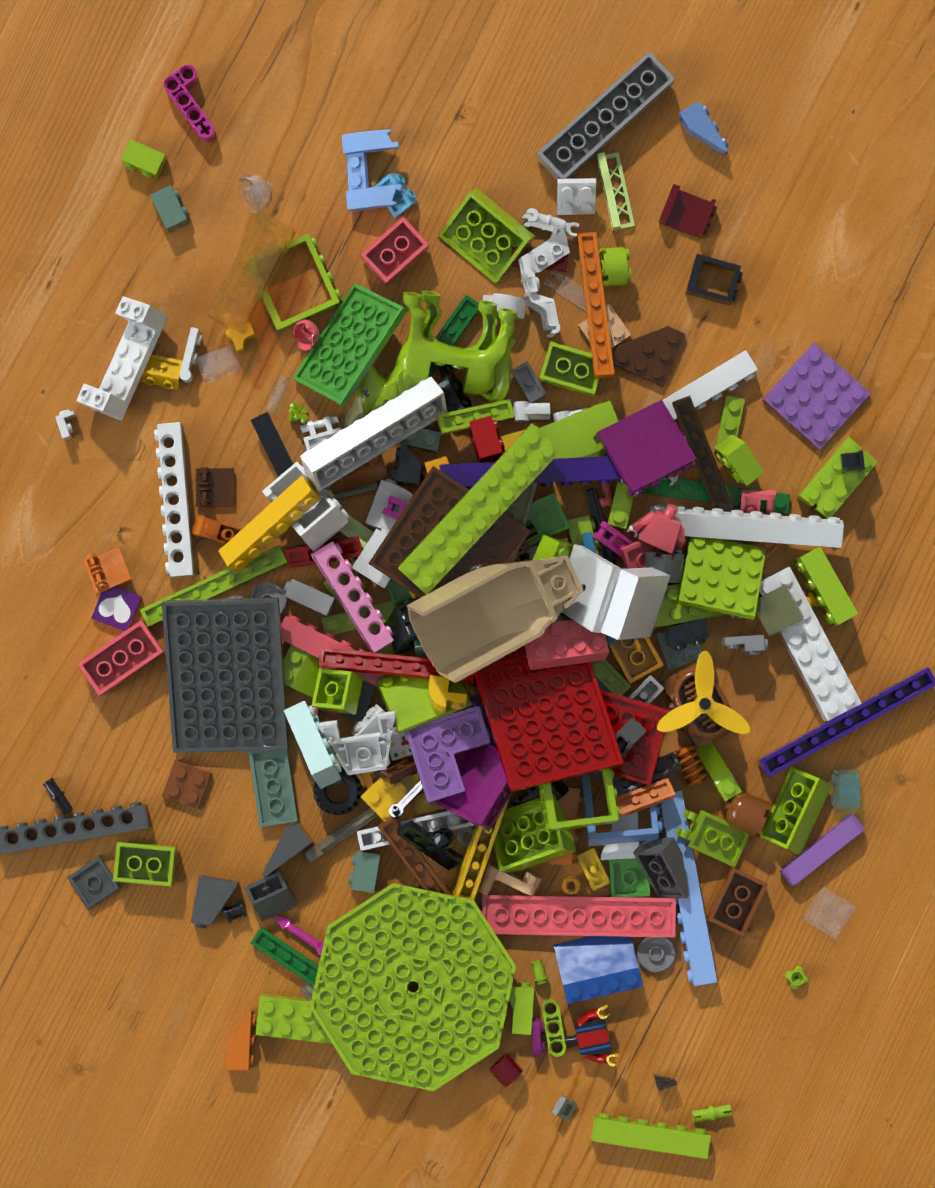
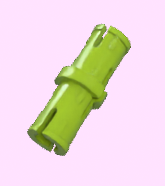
(711, 1113)

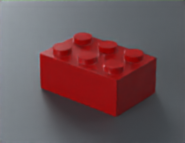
(485, 439)

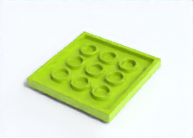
(722, 576)

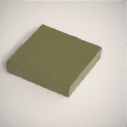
(778, 610)

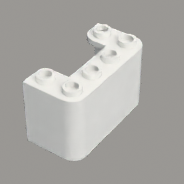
(319, 521)

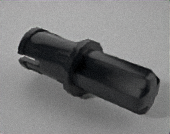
(58, 796)

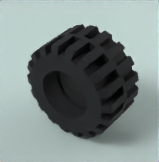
(345, 806)

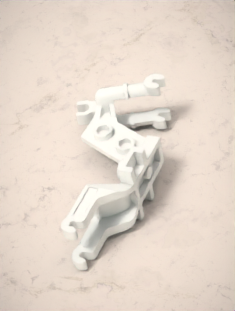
(541, 258)

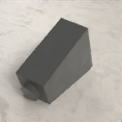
(210, 899)

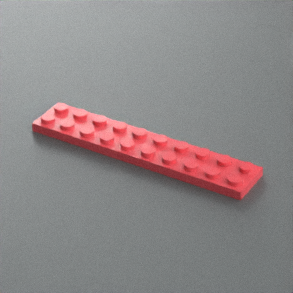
(580, 915)

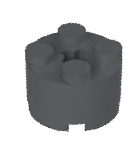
(666, 563)

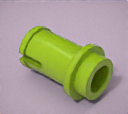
(538, 971)

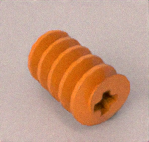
(690, 765)

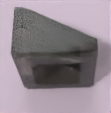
(664, 1082)

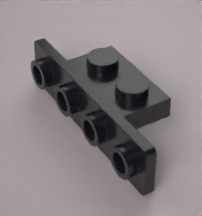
(452, 390)

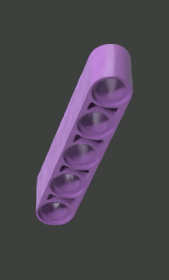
(822, 849)

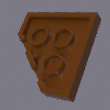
(649, 354)

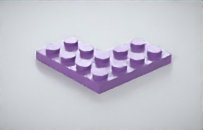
(437, 743)

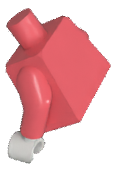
(661, 529)

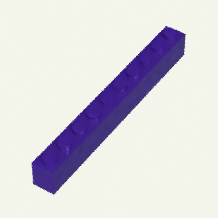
(558, 470)
(847, 722)

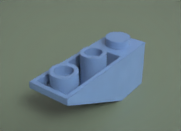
(699, 125)

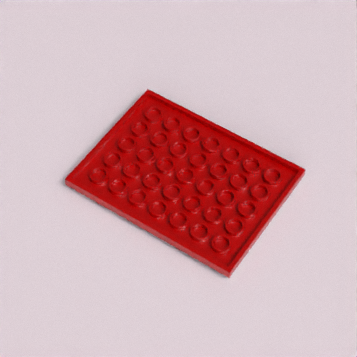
(546, 721)

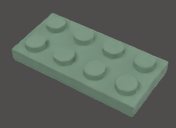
(273, 787)

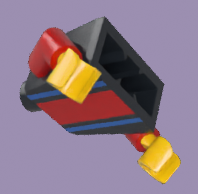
(593, 1037)

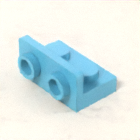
(404, 198)

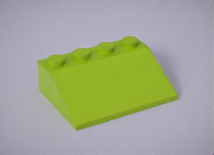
(485, 235)
(576, 432)
(411, 701)
(524, 839)

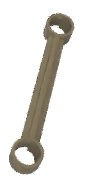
(339, 835)

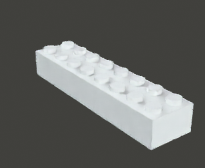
(373, 434)
(813, 653)

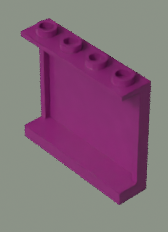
(646, 448)
(484, 787)

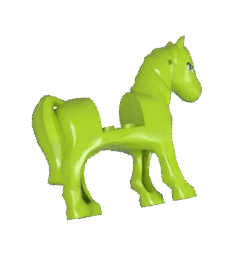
(485, 362)

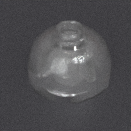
(256, 192)

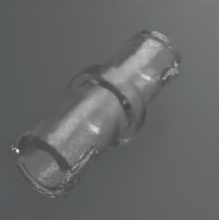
(277, 395)

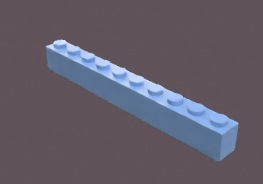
(691, 909)

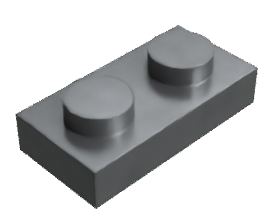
(528, 382)

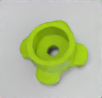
(802, 979)

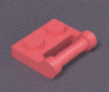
(752, 500)

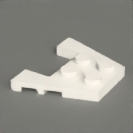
(362, 752)

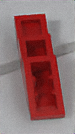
(301, 555)

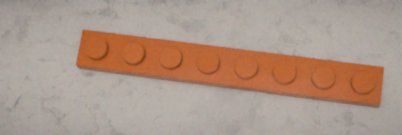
(595, 305)

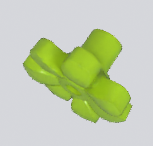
(297, 413)

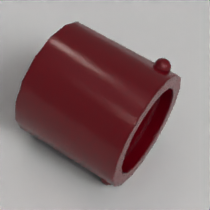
(505, 1070)

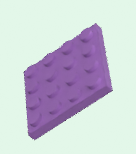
(816, 396)

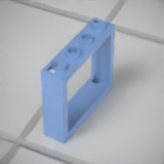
(618, 836)

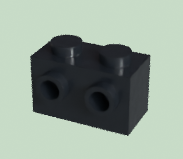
(686, 633)

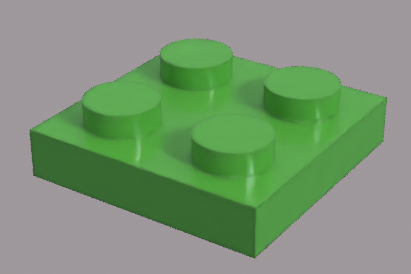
(627, 878)

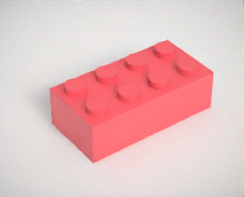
(564, 645)
(121, 658)

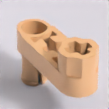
(527, 884)

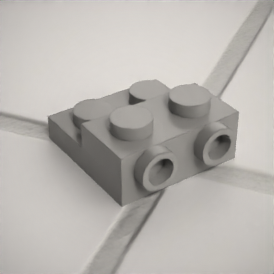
(749, 644)

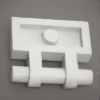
(315, 439)

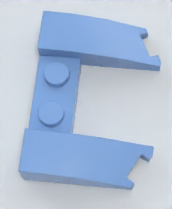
(355, 148)

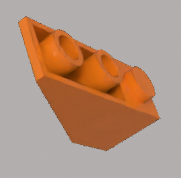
(213, 530)
(239, 1050)

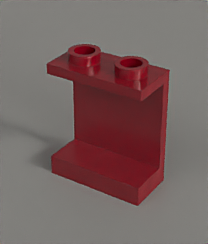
(687, 212)

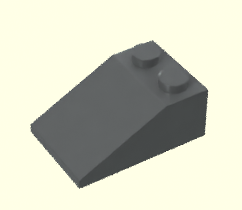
(290, 844)
(663, 867)

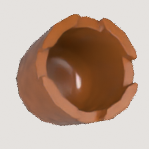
(748, 813)

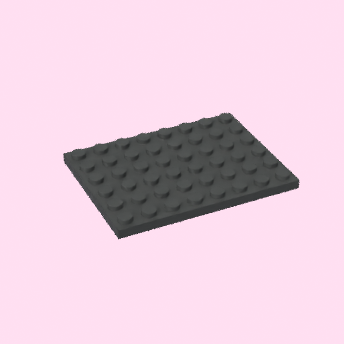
(225, 675)

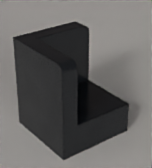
(852, 462)

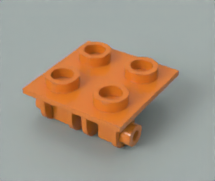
(107, 570)

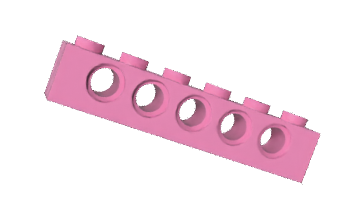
(342, 592)

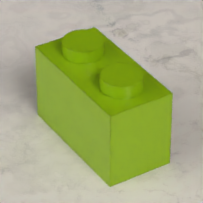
(143, 159)

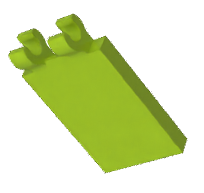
(714, 837)

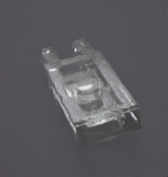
(568, 290)

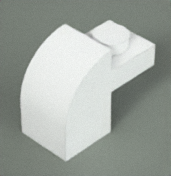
(508, 301)

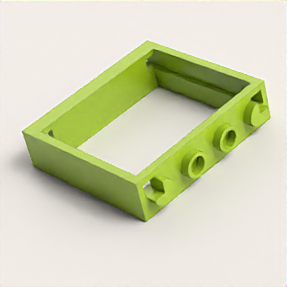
(327, 278)
(549, 811)

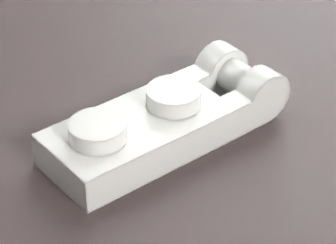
(189, 357)

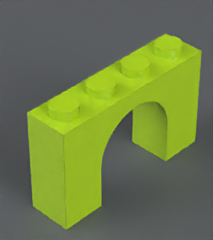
(522, 1004)

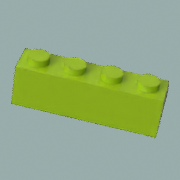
(795, 810)

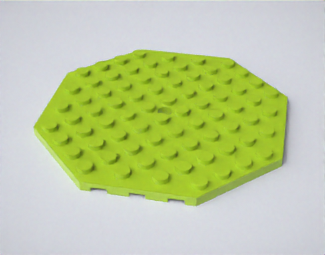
(403, 1034)

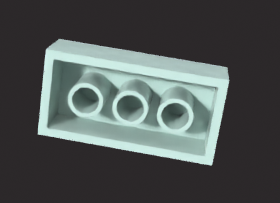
(313, 744)

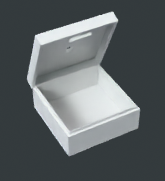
(615, 599)

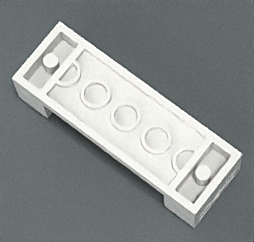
(128, 361)

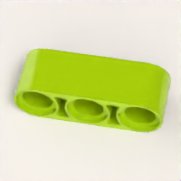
(553, 1037)

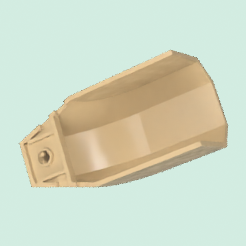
(491, 612)

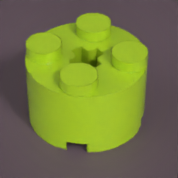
(615, 266)

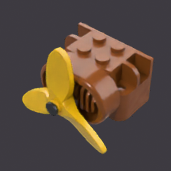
(699, 705)

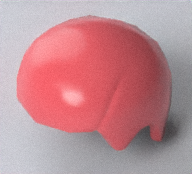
(307, 334)

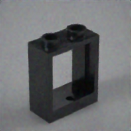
(691, 287)

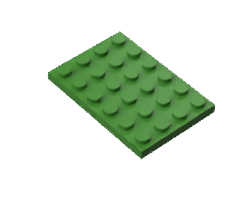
(350, 344)

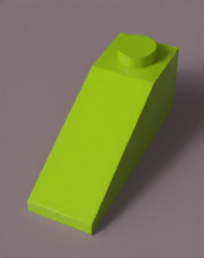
(718, 772)

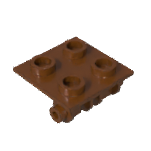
(214, 487)

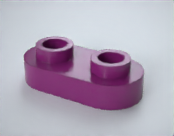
(537, 1030)

